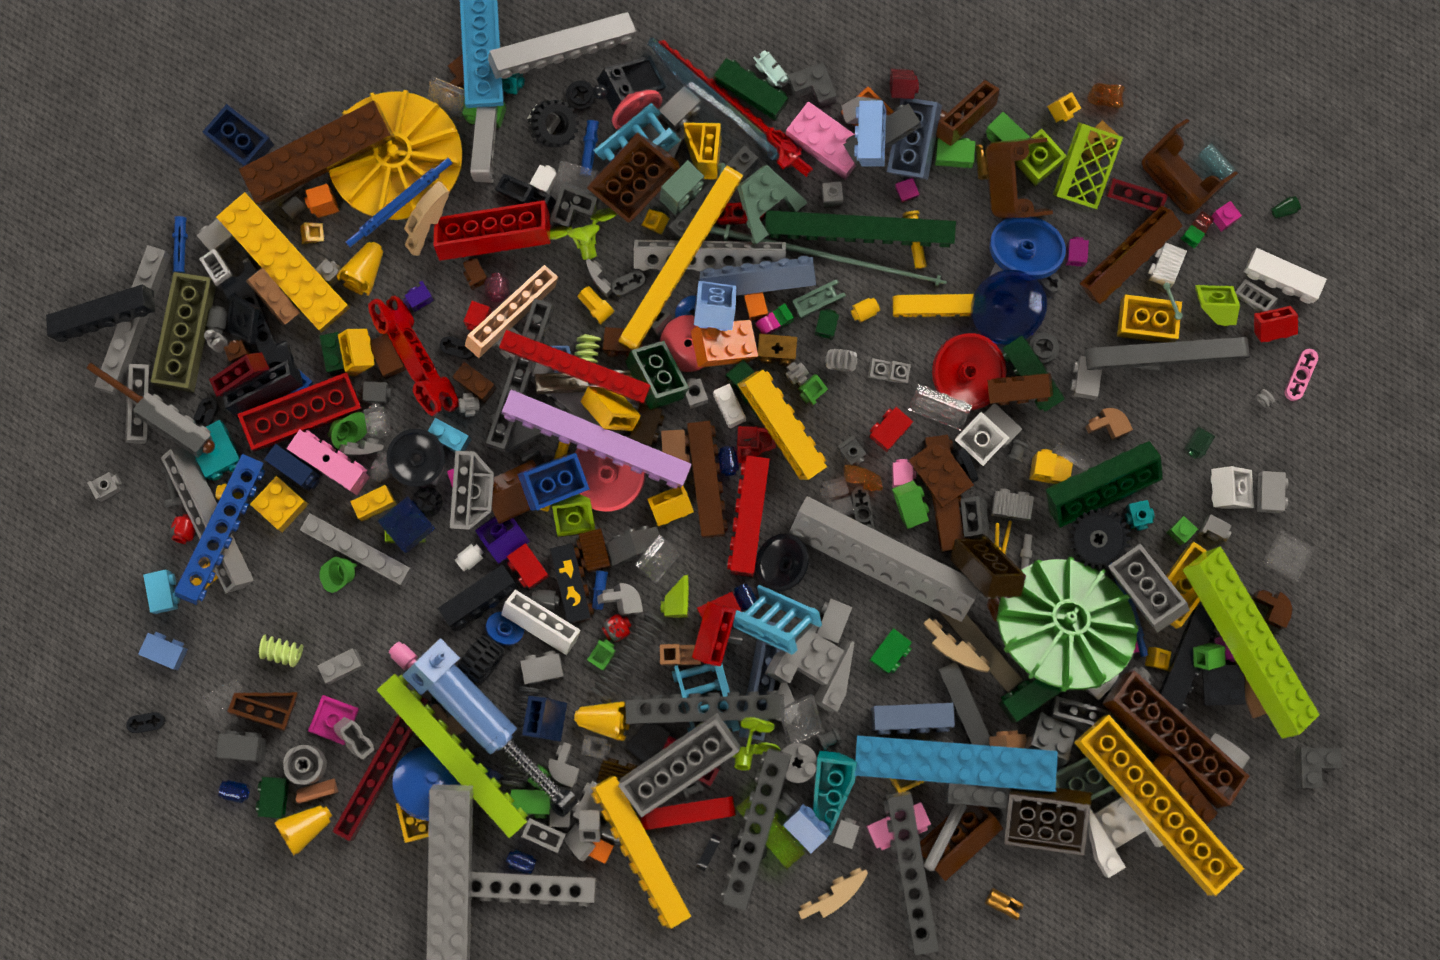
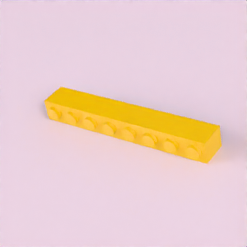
(641, 853)

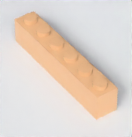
(510, 311)

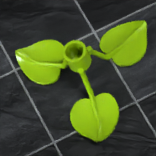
(584, 233)
(744, 756)

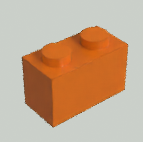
(321, 201)

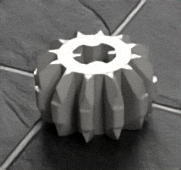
(841, 360)

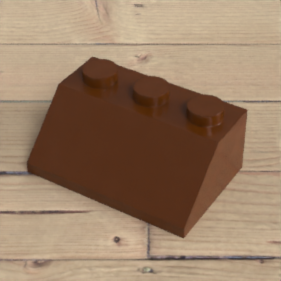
(508, 494)

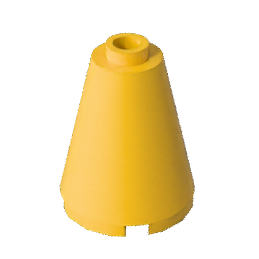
(362, 269)
(604, 719)
(303, 827)

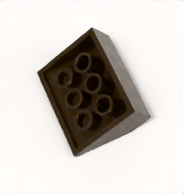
(1048, 819)

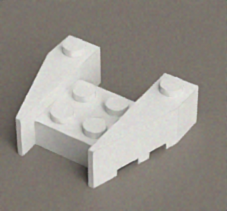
(1112, 828)

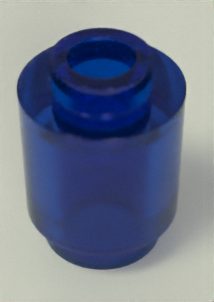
(728, 460)
(744, 596)
(234, 791)
(521, 862)

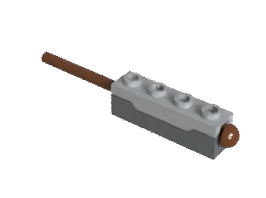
(164, 418)

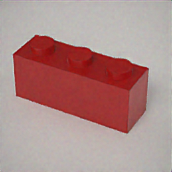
(714, 633)

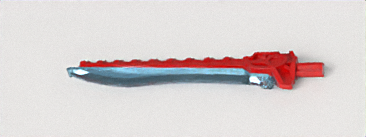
(773, 142)

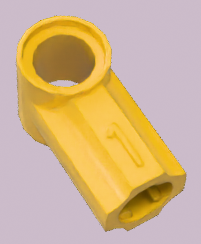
(597, 307)

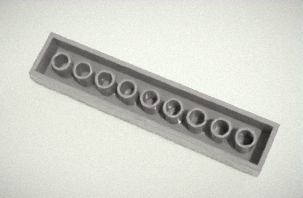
(884, 559)
(449, 872)

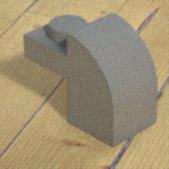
(627, 599)
(560, 770)

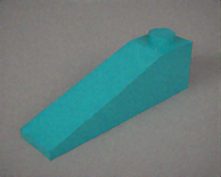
(832, 785)

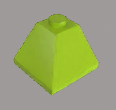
(1219, 303)
(573, 515)
(677, 600)

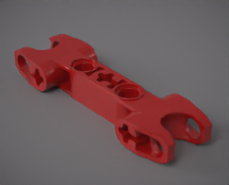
(428, 383)

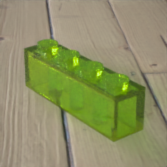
(779, 838)

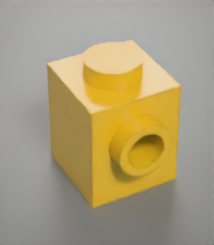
(1064, 107)

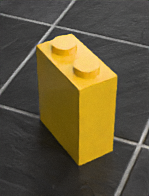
(610, 409)

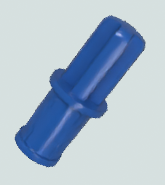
(600, 585)

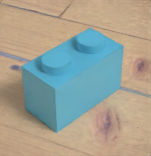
(449, 436)
(161, 591)

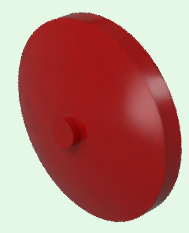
(965, 366)

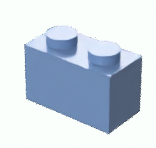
(163, 651)
(807, 828)

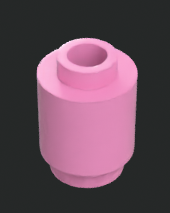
(403, 655)

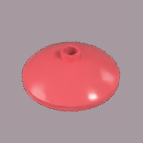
(633, 104)
(675, 335)

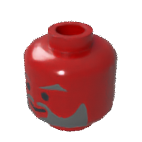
(182, 529)
(616, 628)

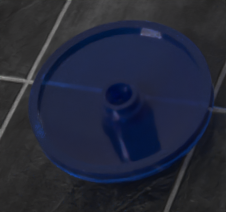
(1008, 306)

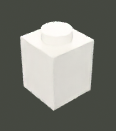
(544, 178)

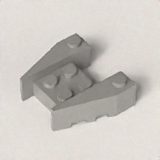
(820, 662)

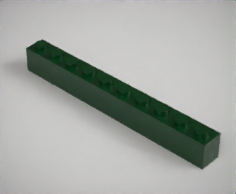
(860, 227)

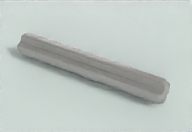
(944, 837)

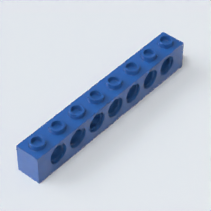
(245, 466)

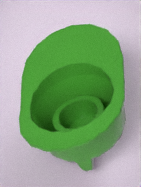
(347, 429)
(337, 573)

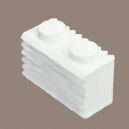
(1167, 264)
(729, 406)

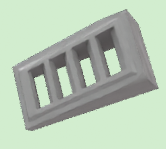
(209, 259)
(1259, 292)

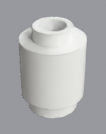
(469, 557)

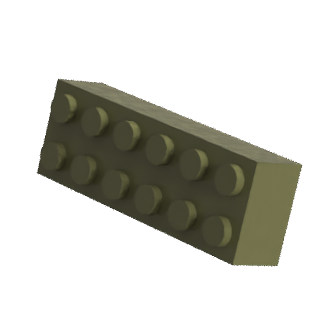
(183, 332)

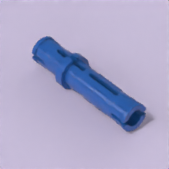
(590, 141)
(180, 223)

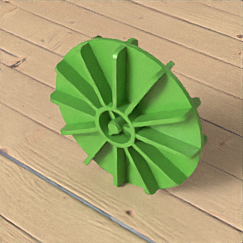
(1068, 625)

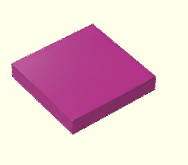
(328, 714)

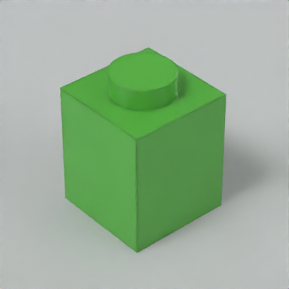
(1182, 530)
(1209, 656)

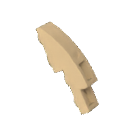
(426, 212)
(962, 654)
(842, 891)

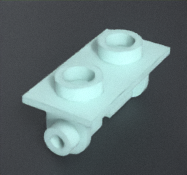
(765, 65)

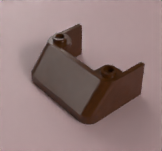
(1177, 177)
(1002, 179)

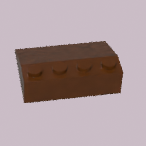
(633, 177)

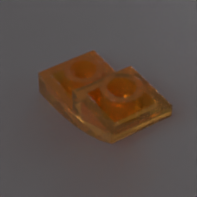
(869, 479)

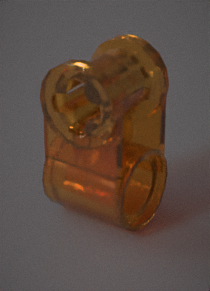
(1110, 95)

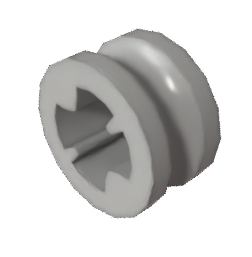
(1265, 398)

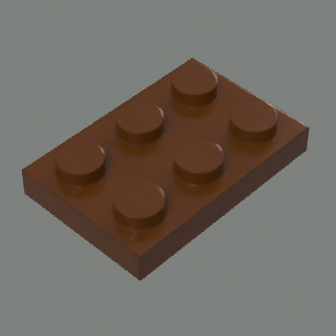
(940, 473)

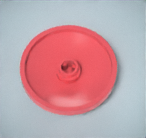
(609, 484)

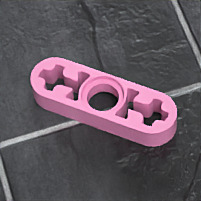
(1301, 360)

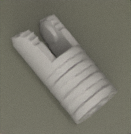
(215, 341)

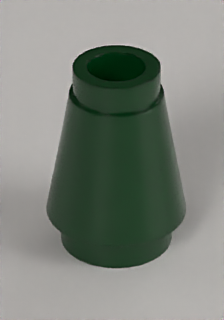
(1287, 207)

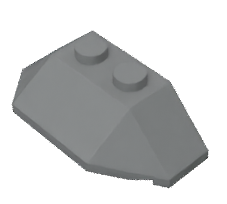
(471, 490)

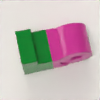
(775, 320)

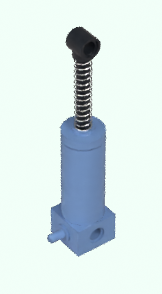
(478, 715)

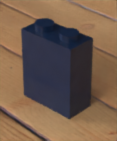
(292, 468)
(544, 718)

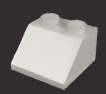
(981, 438)
(1232, 488)

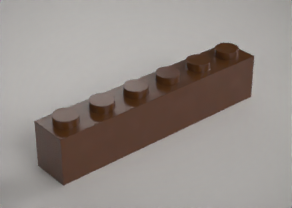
(1131, 254)
(705, 479)
(948, 518)

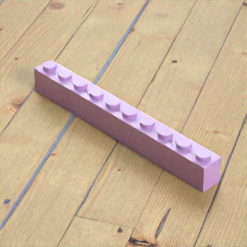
(595, 438)

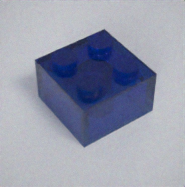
(406, 524)

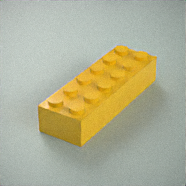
(782, 424)

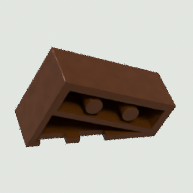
(1020, 389)
(264, 708)

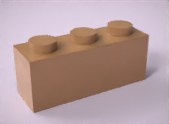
(272, 296)

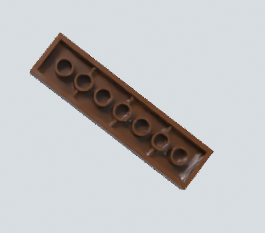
(316, 153)
(1174, 735)

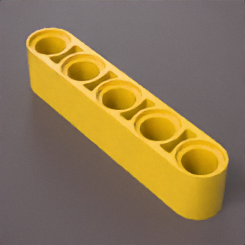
(931, 305)

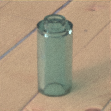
(1217, 162)

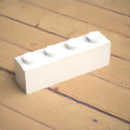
(1284, 275)
(540, 622)

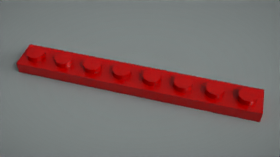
(574, 366)

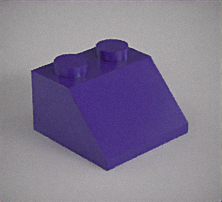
(501, 538)

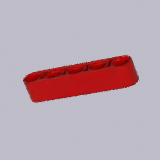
(688, 813)

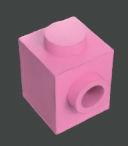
(902, 472)

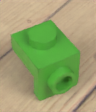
(812, 389)
(602, 654)

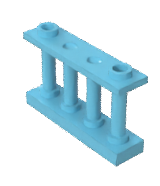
(665, 140)
(773, 634)
(719, 684)

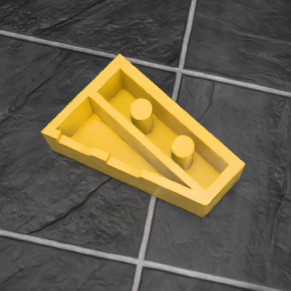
(704, 146)

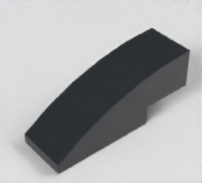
(523, 192)

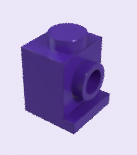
(418, 297)

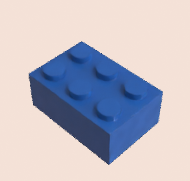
(553, 481)

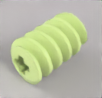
(587, 347)
(280, 652)

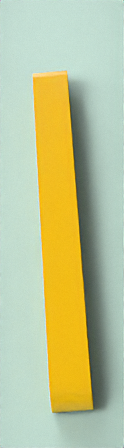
(681, 258)

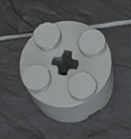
(808, 766)
(294, 768)

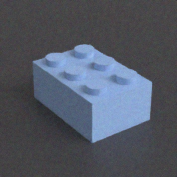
(870, 133)
(715, 305)

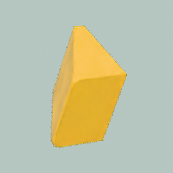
(655, 221)
(312, 232)
(1158, 658)

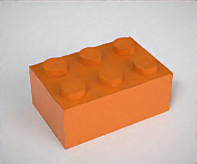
(724, 347)

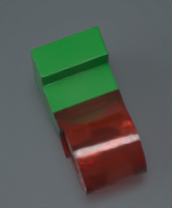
(1197, 229)

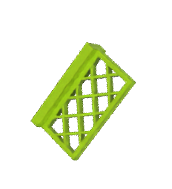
(1071, 165)

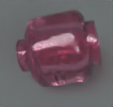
(497, 287)

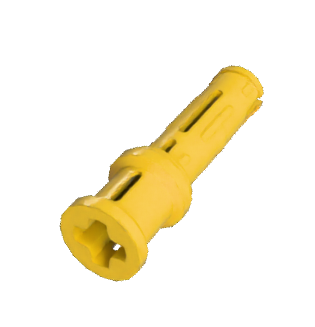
(917, 250)

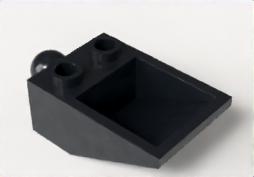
(627, 78)

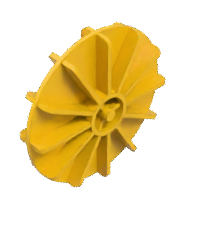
(421, 142)

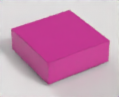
(907, 190)

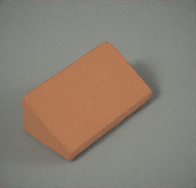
(316, 791)

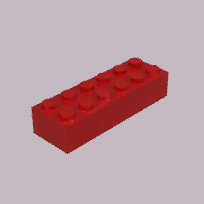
(492, 230)
(299, 411)
(749, 516)

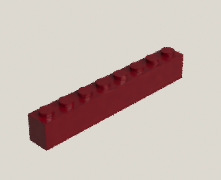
(375, 778)

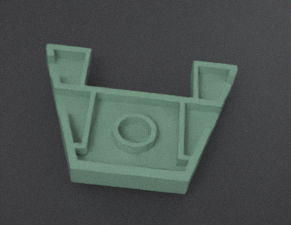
(760, 194)

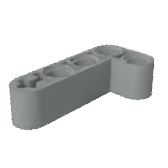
(483, 144)

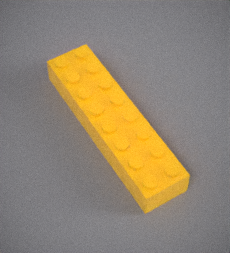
(282, 262)

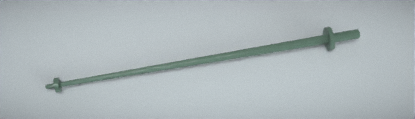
(747, 237)

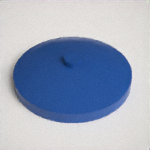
(1027, 246)
(415, 777)

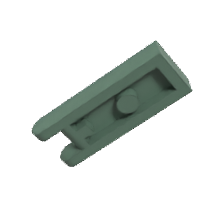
(817, 299)

